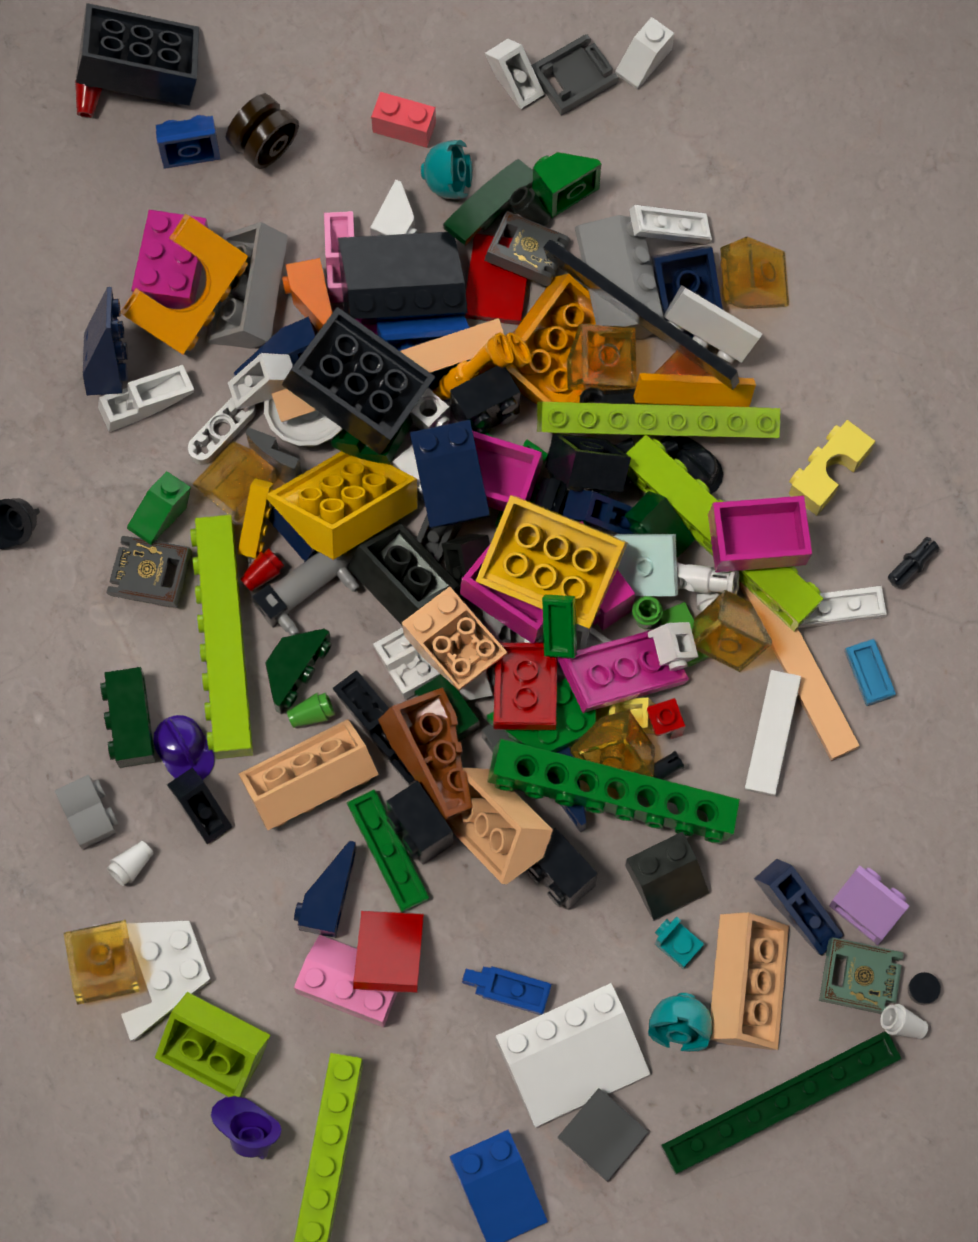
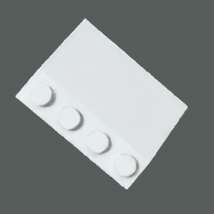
(571, 1054)

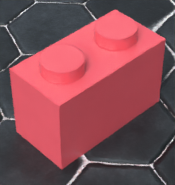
(403, 119)

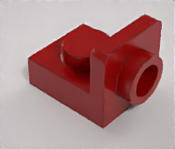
(666, 718)

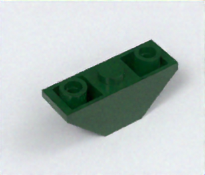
(293, 663)

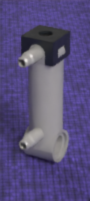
(291, 590)

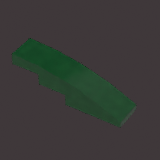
(488, 202)

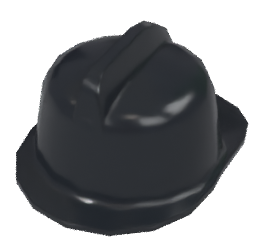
(699, 462)
(16, 522)

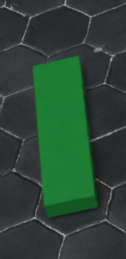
(387, 851)

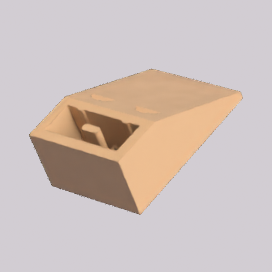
(452, 639)

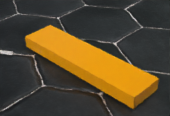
(692, 390)

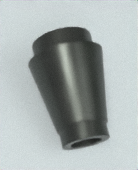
(528, 205)

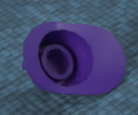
(183, 746)
(246, 1126)

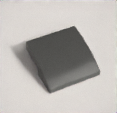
(265, 445)
(602, 1135)

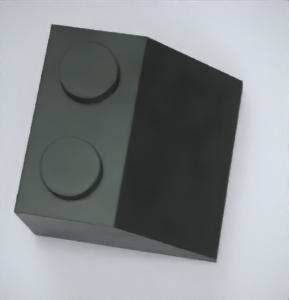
(667, 876)

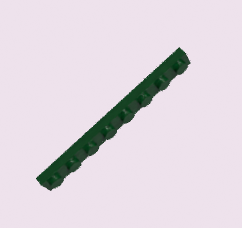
(780, 1102)

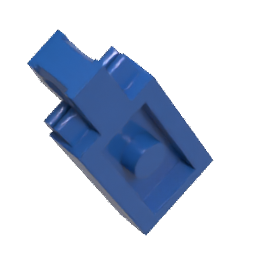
(509, 988)

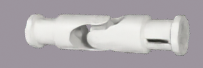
(705, 579)

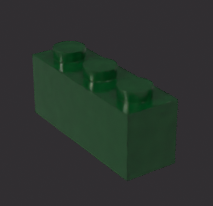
(128, 717)

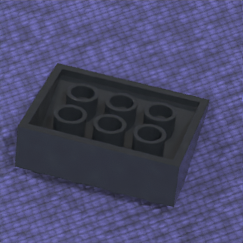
(138, 55)
(401, 277)
(358, 380)

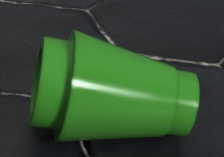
(647, 606)
(312, 710)

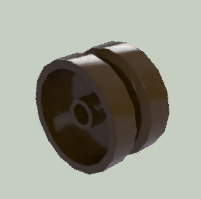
(262, 131)

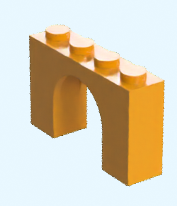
(221, 264)

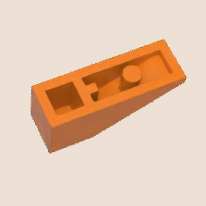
(308, 290)

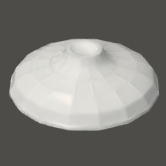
(303, 430)

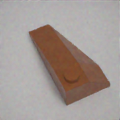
(427, 743)

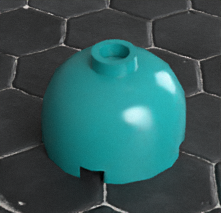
(448, 169)
(681, 1021)

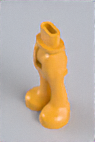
(498, 351)

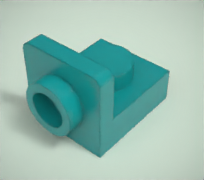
(677, 942)

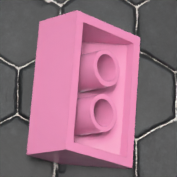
(329, 979)

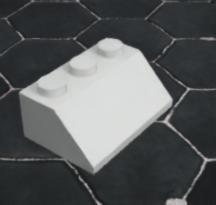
(711, 325)

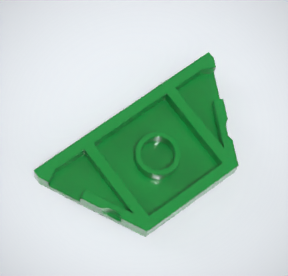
(570, 724)

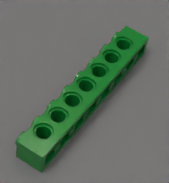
(719, 808)

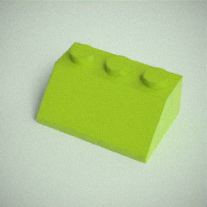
(211, 1045)

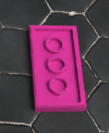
(618, 672)

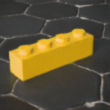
(255, 519)

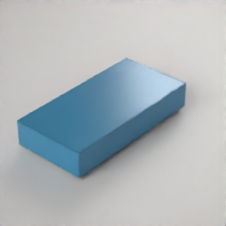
(870, 672)

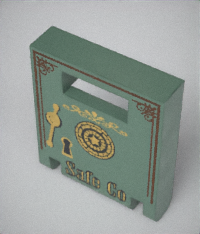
(867, 979)

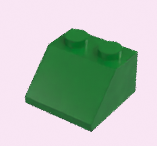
(565, 180)

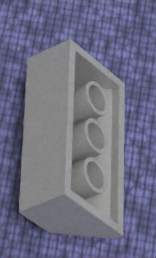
(624, 260)
(249, 310)

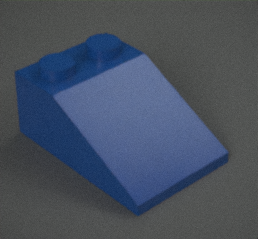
(498, 1188)

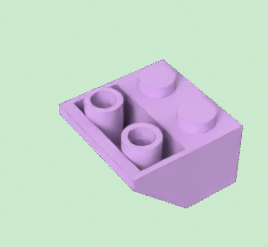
(869, 904)

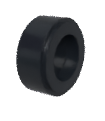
(924, 988)

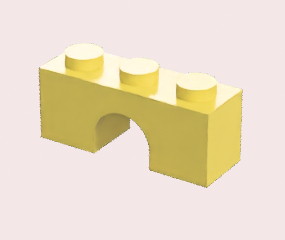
(846, 447)

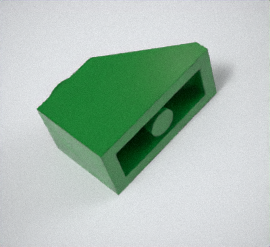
(160, 507)

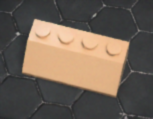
(308, 774)
(500, 828)
(748, 981)

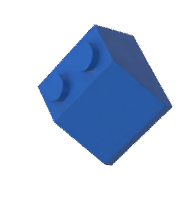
(187, 141)

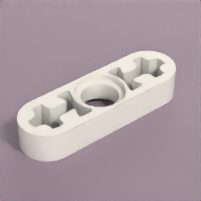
(201, 439)

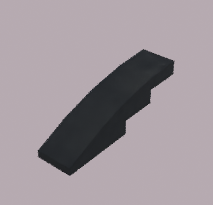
(366, 709)

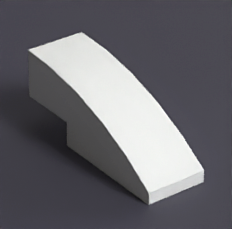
(145, 397)

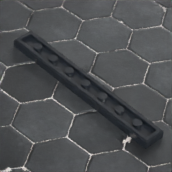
(642, 314)

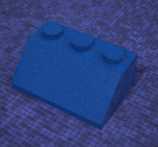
(412, 332)

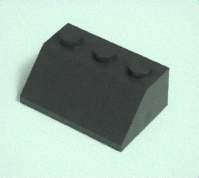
(399, 572)

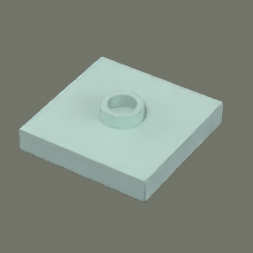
(650, 564)

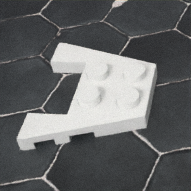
(170, 968)

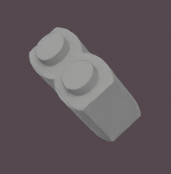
(86, 811)

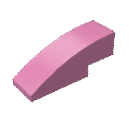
(336, 226)

